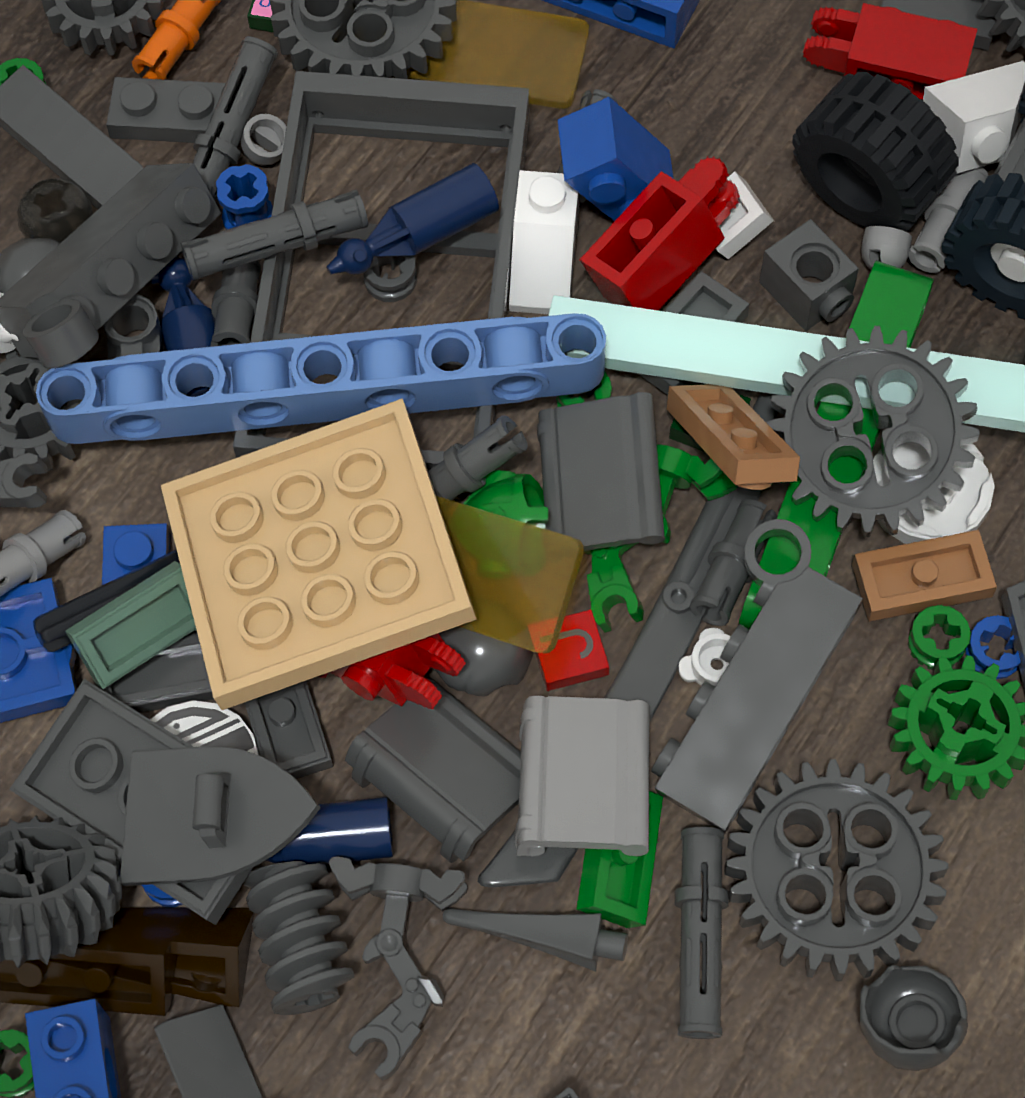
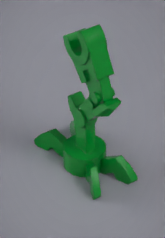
(609, 579)

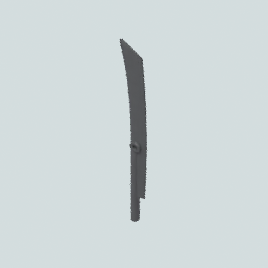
(650, 662)

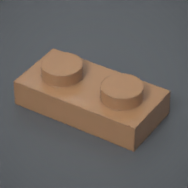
(923, 575)

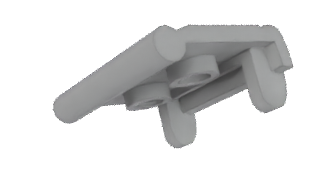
(583, 775)

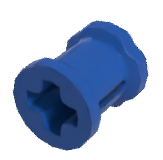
(243, 195)

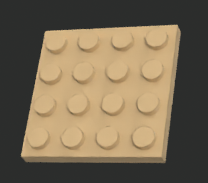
(314, 554)

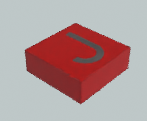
(577, 654)

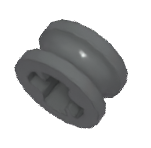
(391, 289)

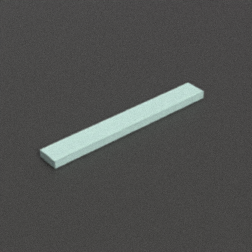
(759, 355)

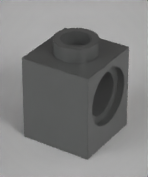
(803, 254)

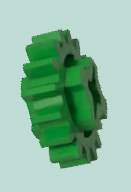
(987, 741)

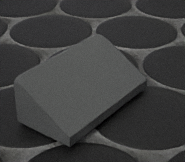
(207, 1056)

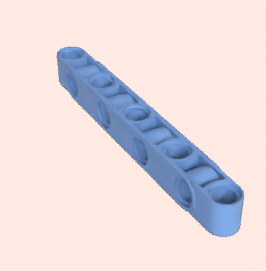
(273, 384)

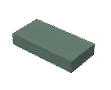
(134, 626)

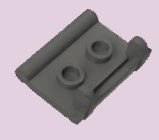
(602, 471)
(440, 770)

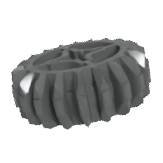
(54, 889)

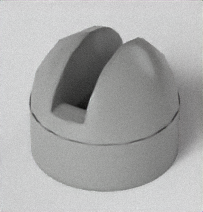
(267, 132)
(885, 245)

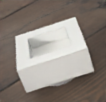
(744, 221)

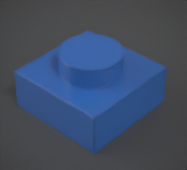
(132, 547)

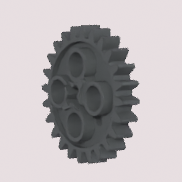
(340, 41)
(929, 419)
(895, 870)

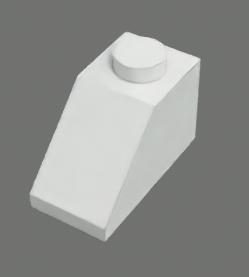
(980, 112)
(542, 241)

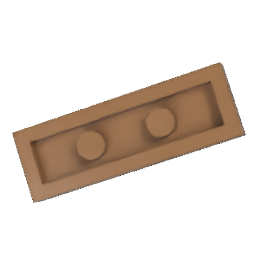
(733, 435)

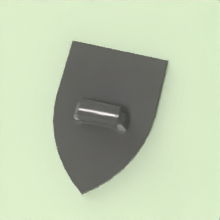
(207, 814)

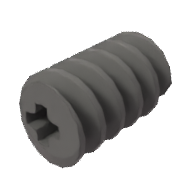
(295, 936)

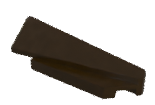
(142, 964)

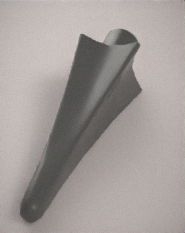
(567, 936)

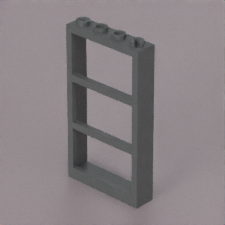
(395, 111)

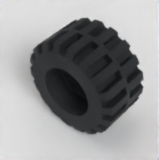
(875, 152)

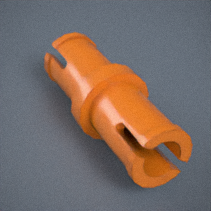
(175, 33)

